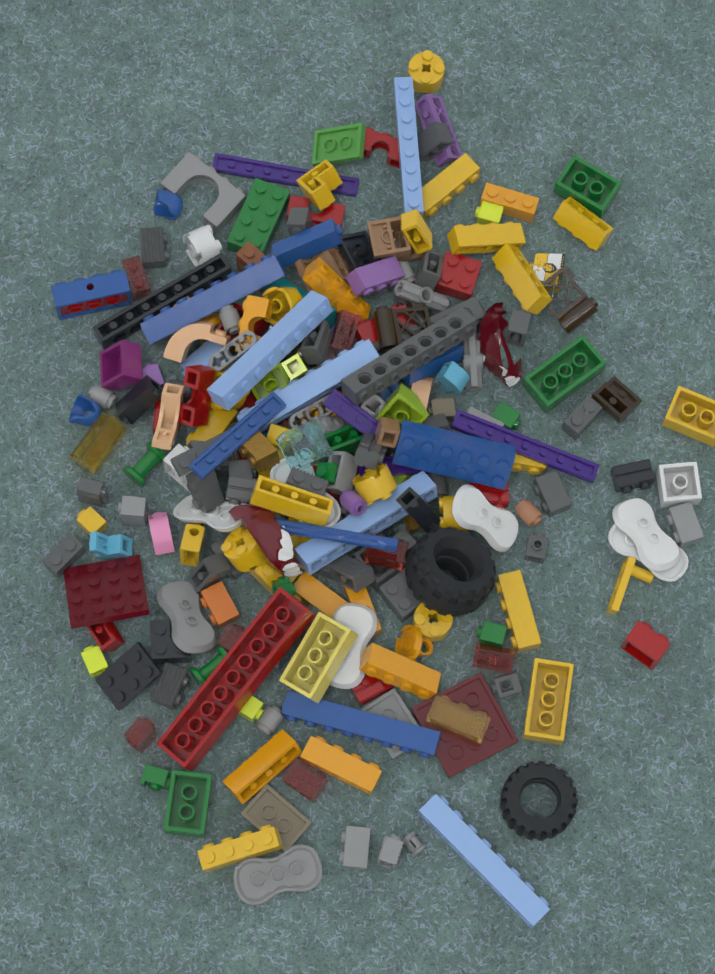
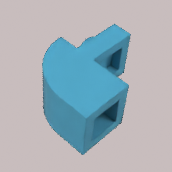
(452, 378)
(110, 546)

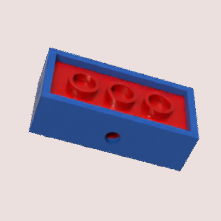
(91, 294)

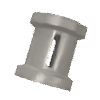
(412, 837)

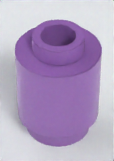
(353, 502)

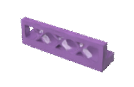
(429, 113)

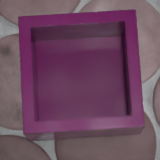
(121, 365)

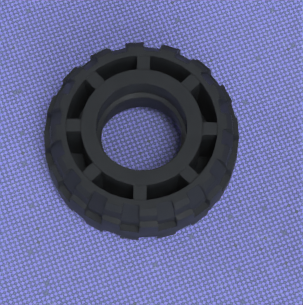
(461, 556)

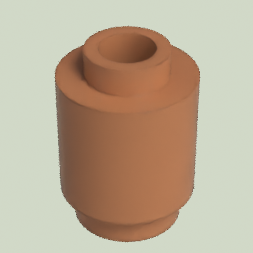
(528, 513)

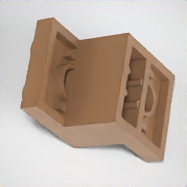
(389, 240)
(332, 258)

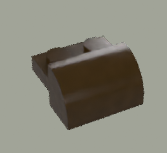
(616, 399)

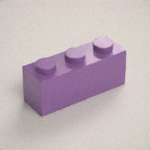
(375, 276)

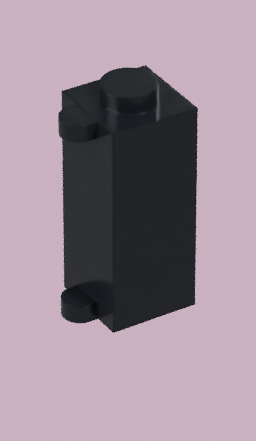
(138, 400)
(418, 510)

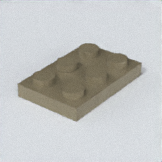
(274, 810)

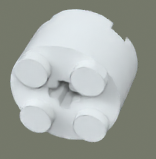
(201, 245)

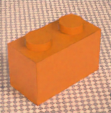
(219, 605)

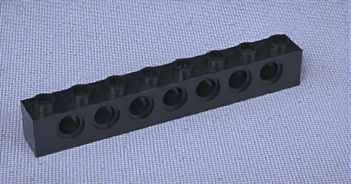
(129, 319)

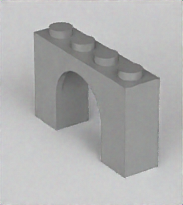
(193, 170)

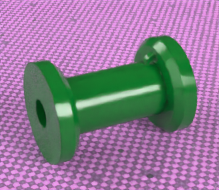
(144, 465)
(203, 673)

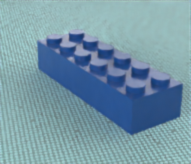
(454, 454)

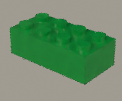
(259, 216)
(564, 374)

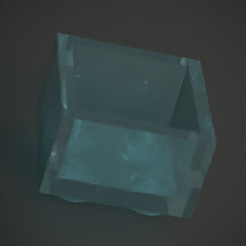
(304, 445)

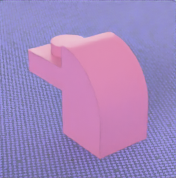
(160, 533)

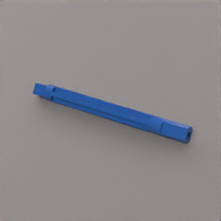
(339, 535)

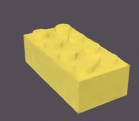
(318, 657)

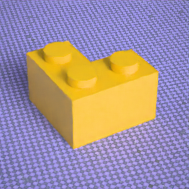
(319, 183)

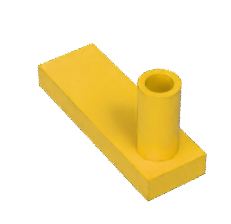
(628, 569)

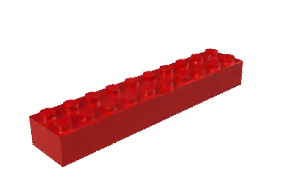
(235, 679)

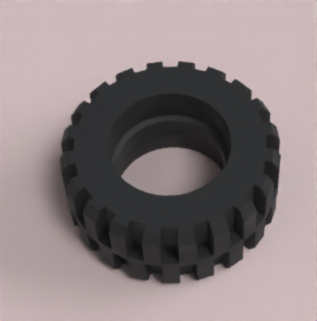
(555, 780)

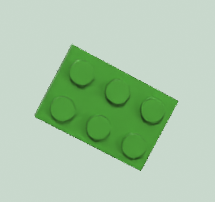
(339, 144)

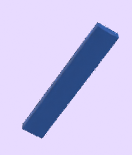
(237, 435)

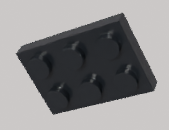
(357, 250)
(129, 676)

